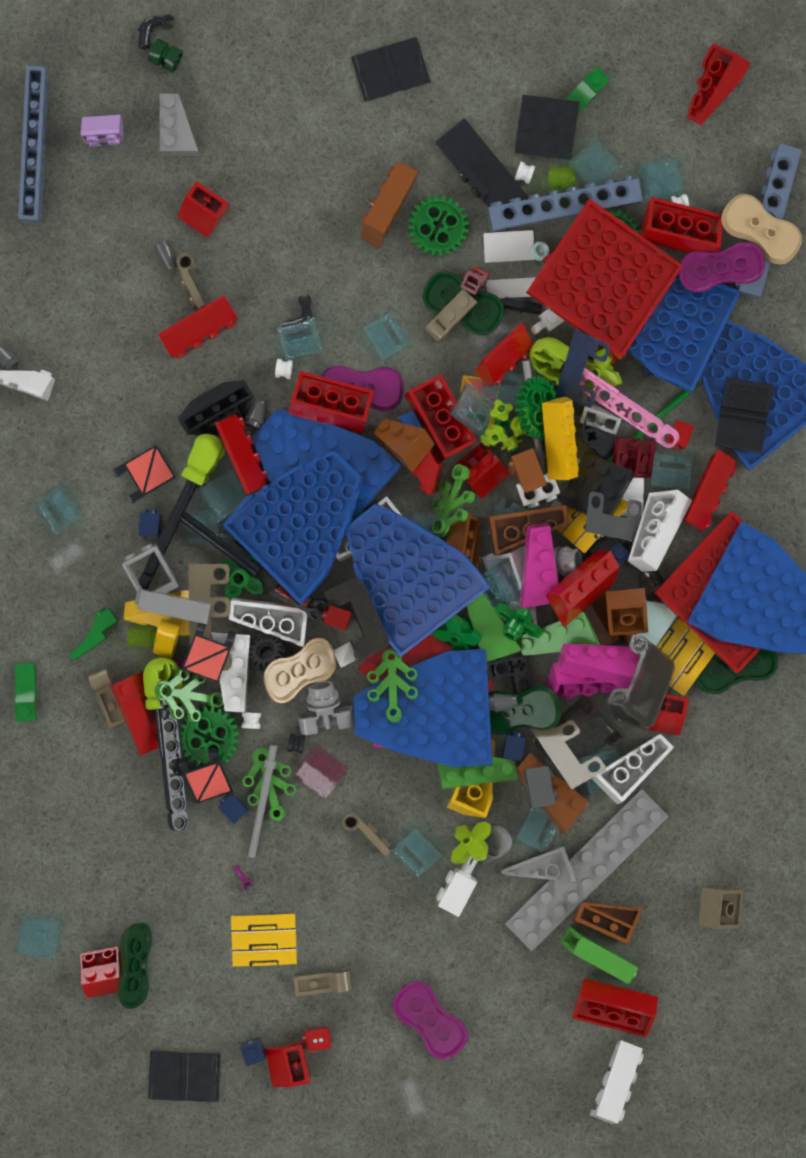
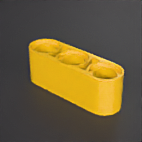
(166, 639)

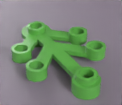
(450, 503)
(392, 682)
(185, 695)
(274, 780)

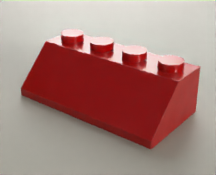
(681, 227)
(198, 327)
(331, 402)
(432, 406)
(240, 452)
(709, 490)
(583, 586)
(615, 1007)

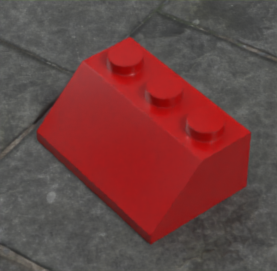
(505, 356)

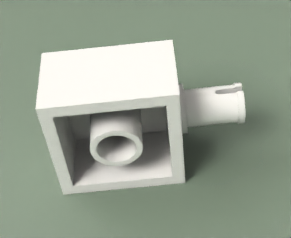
(458, 888)

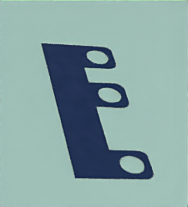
(569, 384)

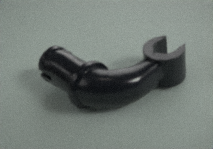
(147, 27)
(306, 313)

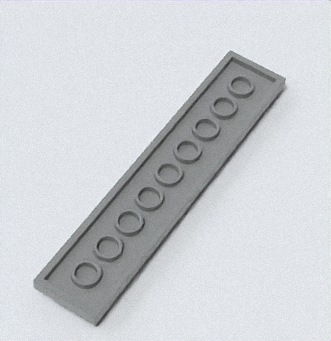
(591, 867)

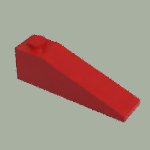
(721, 75)
(132, 705)

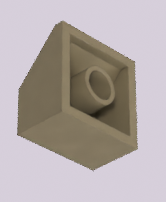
(721, 908)

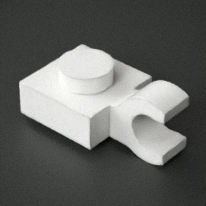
(547, 320)

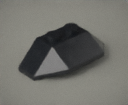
(214, 406)

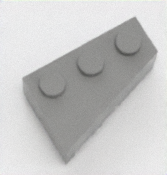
(175, 130)

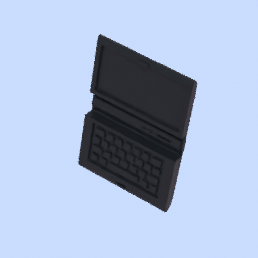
(390, 69)
(743, 415)
(184, 1076)

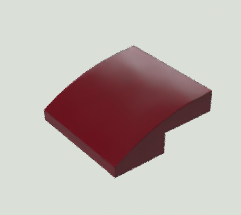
(635, 455)

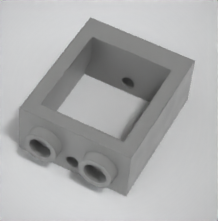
(146, 550)

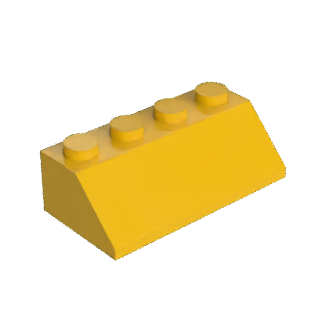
(560, 439)

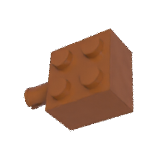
(627, 613)

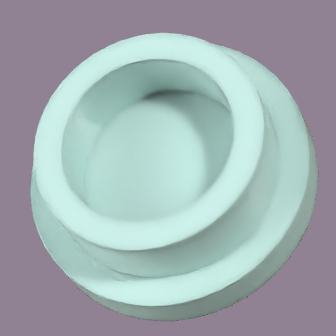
(539, 250)

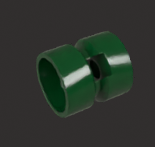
(164, 55)

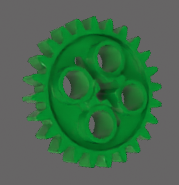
(453, 233)
(534, 393)
(215, 721)

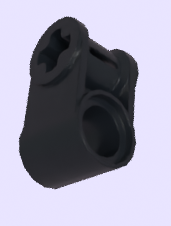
(600, 442)

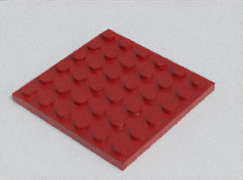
(604, 278)
(687, 582)

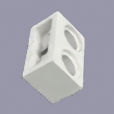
(539, 494)

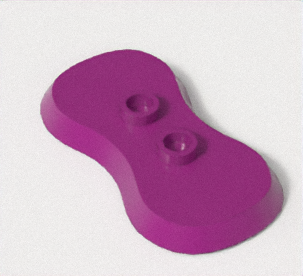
(737, 264)
(384, 381)
(419, 1008)

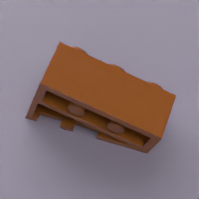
(404, 442)
(526, 470)
(466, 537)
(608, 920)

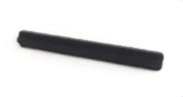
(219, 543)

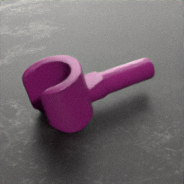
(242, 877)

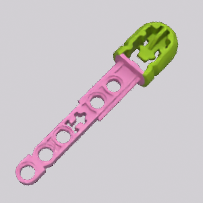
(548, 358)

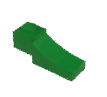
(589, 88)
(103, 621)
(25, 692)

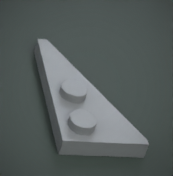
(548, 866)

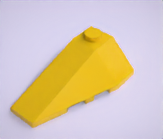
(144, 618)
(473, 799)

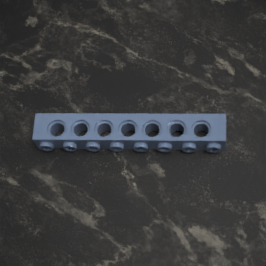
(33, 145)
(790, 157)
(498, 222)

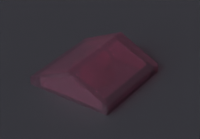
(321, 772)

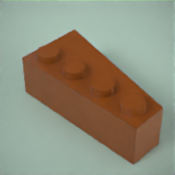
(388, 203)
(510, 528)
(569, 802)

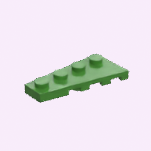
(554, 635)
(500, 771)

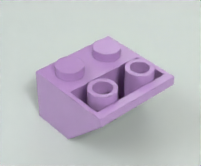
(102, 130)

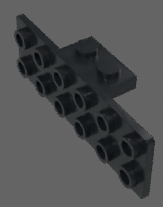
(480, 167)

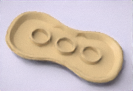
(748, 220)
(289, 675)

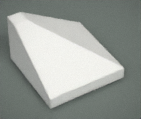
(344, 654)

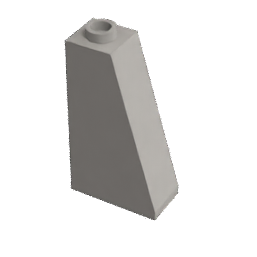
(173, 606)

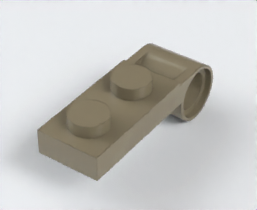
(187, 281)
(442, 324)
(100, 684)
(369, 831)
(322, 982)

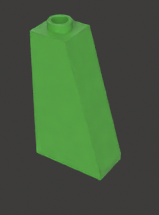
(490, 625)
(599, 955)

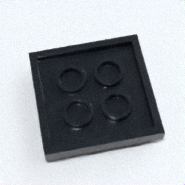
(547, 127)
(597, 476)

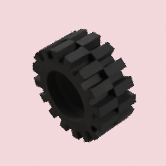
(261, 646)

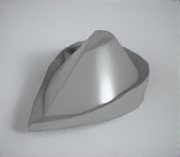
(498, 842)

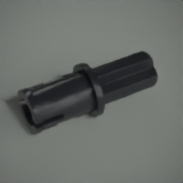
(522, 306)

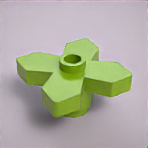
(603, 370)
(472, 843)

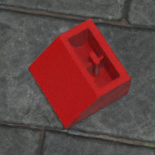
(202, 209)
(484, 469)
(429, 473)
(671, 715)
(100, 971)
(288, 1065)

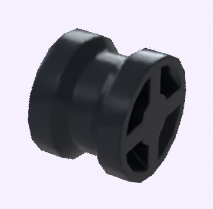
(296, 743)

